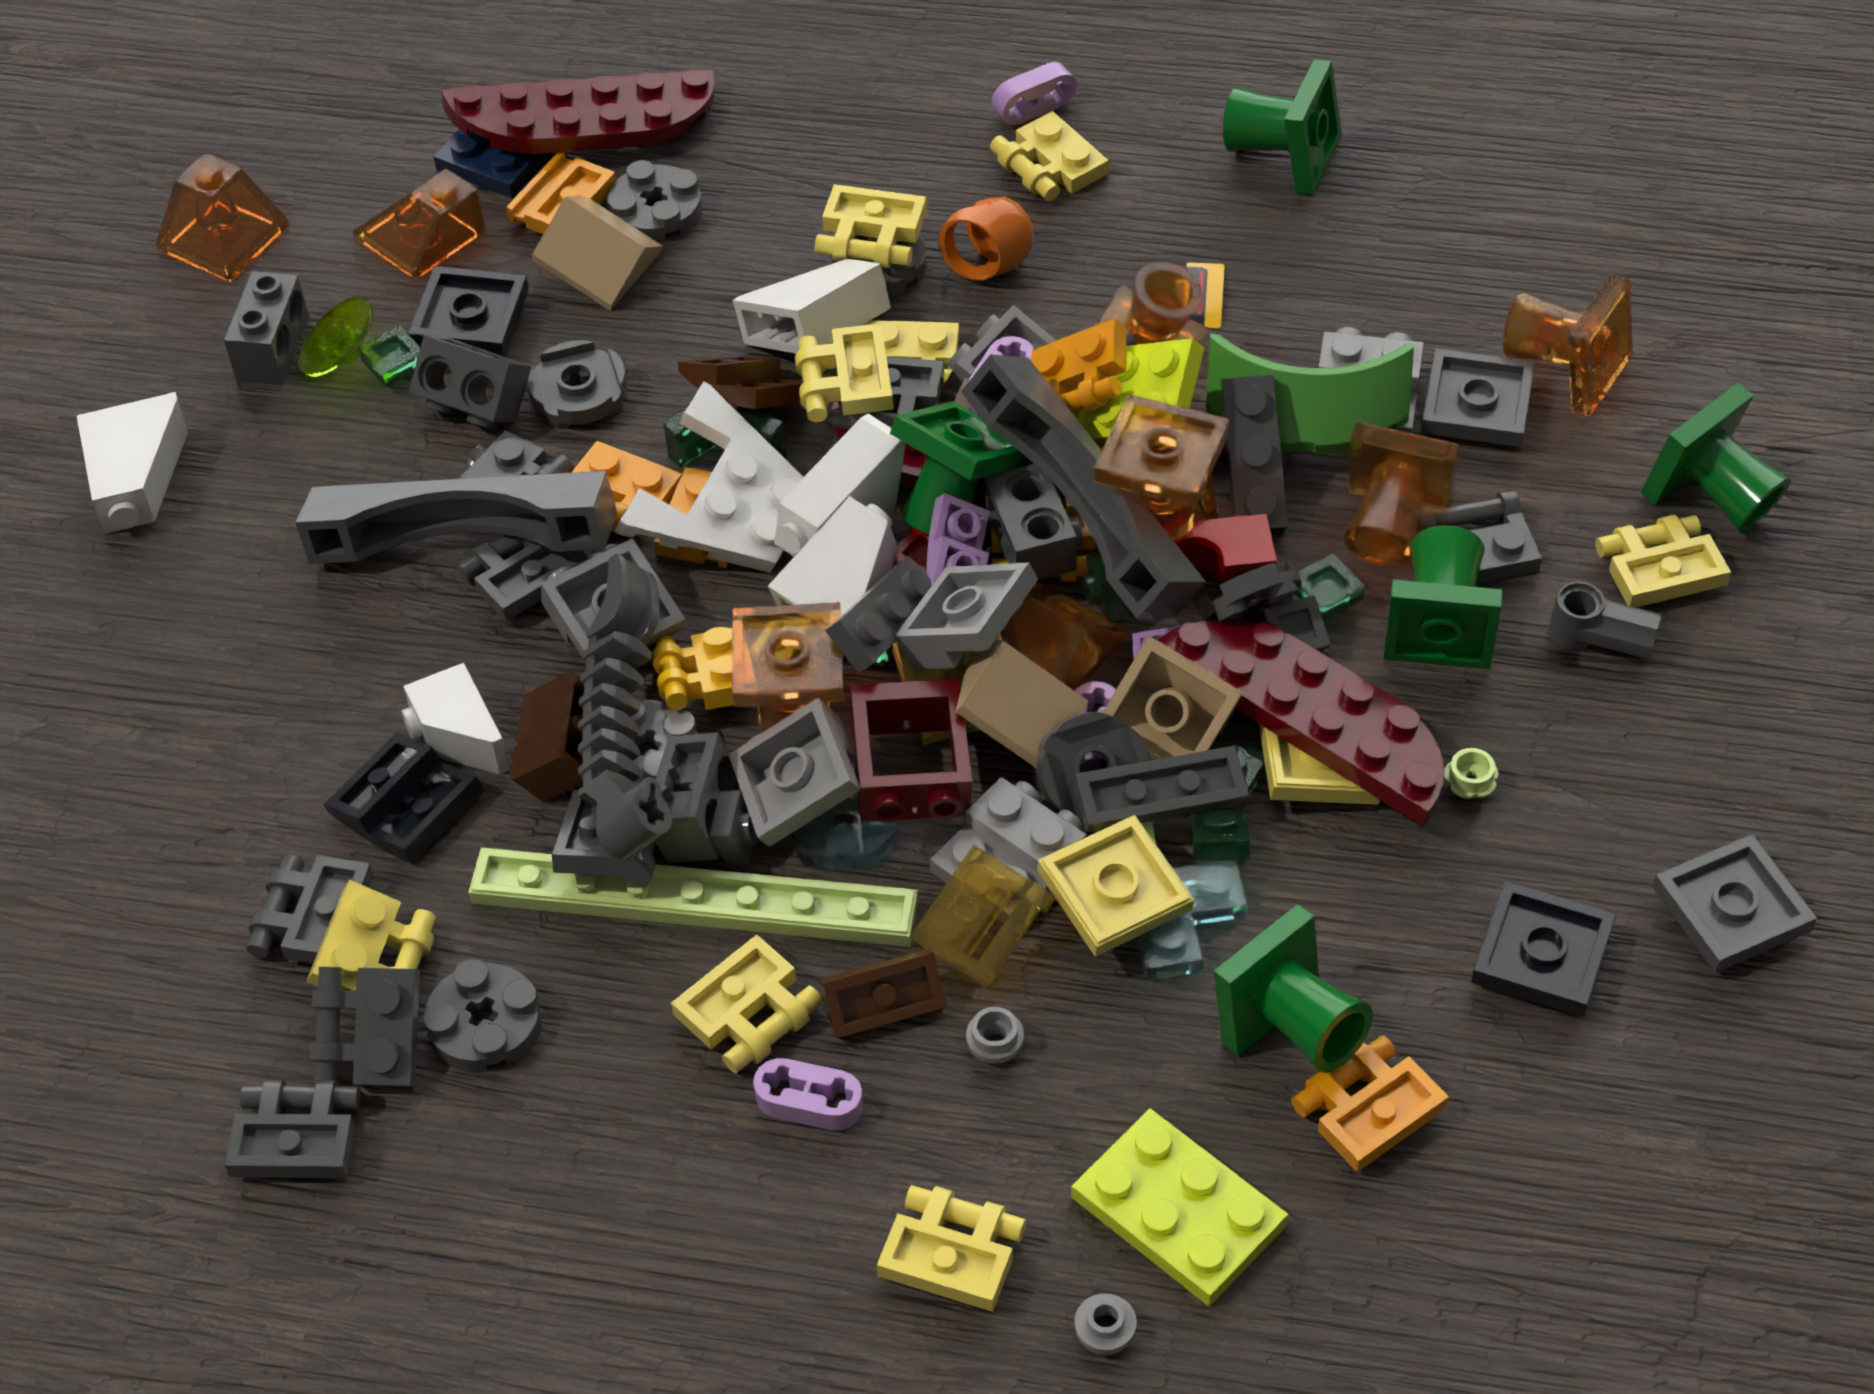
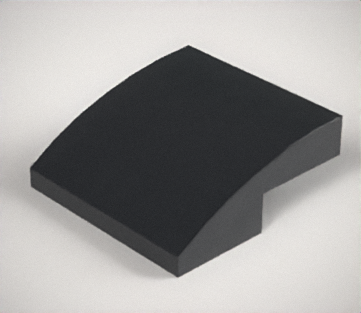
(404, 798)

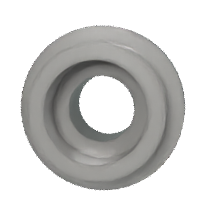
(995, 1022)
(1105, 1339)

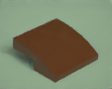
(744, 380)

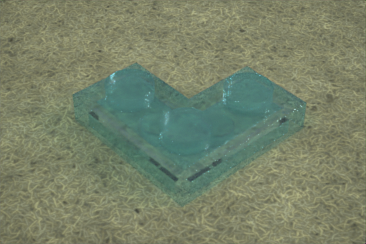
(1174, 946)

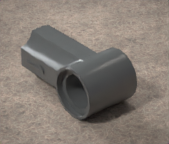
(1586, 619)

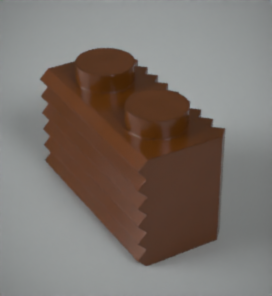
(549, 739)

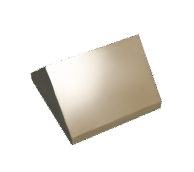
(594, 250)
(1014, 699)
(1172, 702)

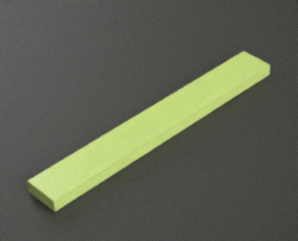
(701, 899)

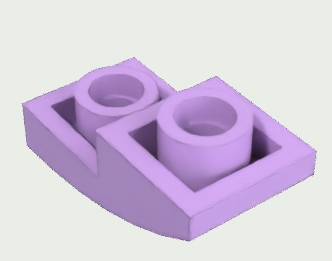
(955, 535)

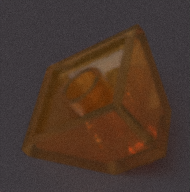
(218, 218)
(425, 224)
(1063, 635)

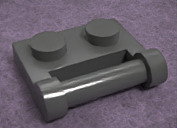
(1508, 546)
(582, 854)

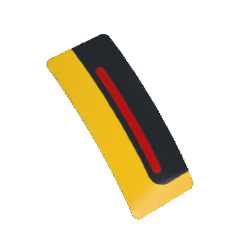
(1211, 282)

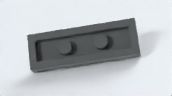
(1254, 448)
(875, 618)
(1161, 788)

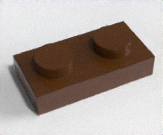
(883, 993)

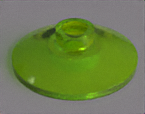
(336, 337)

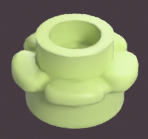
(1472, 763)

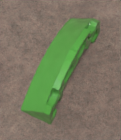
(1320, 404)

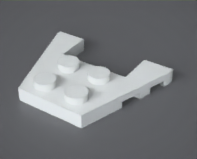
(739, 501)

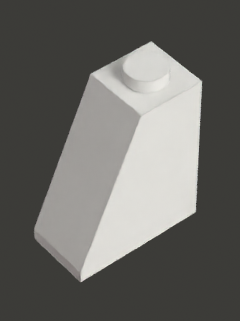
(812, 305)
(131, 458)
(860, 465)
(839, 559)

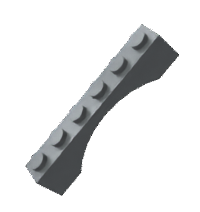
(549, 509)
(1136, 550)

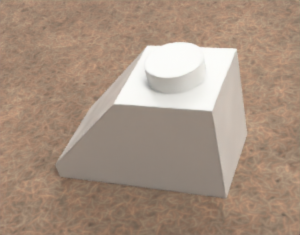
(454, 720)

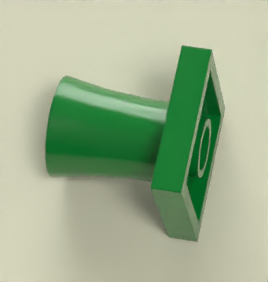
(1302, 125)
(957, 452)
(1721, 466)
(1442, 612)
(1279, 986)

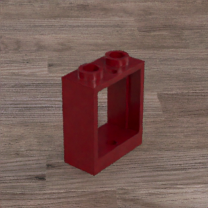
(909, 709)

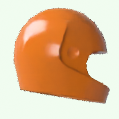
(997, 231)

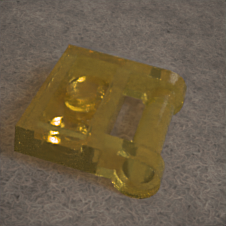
(968, 910)

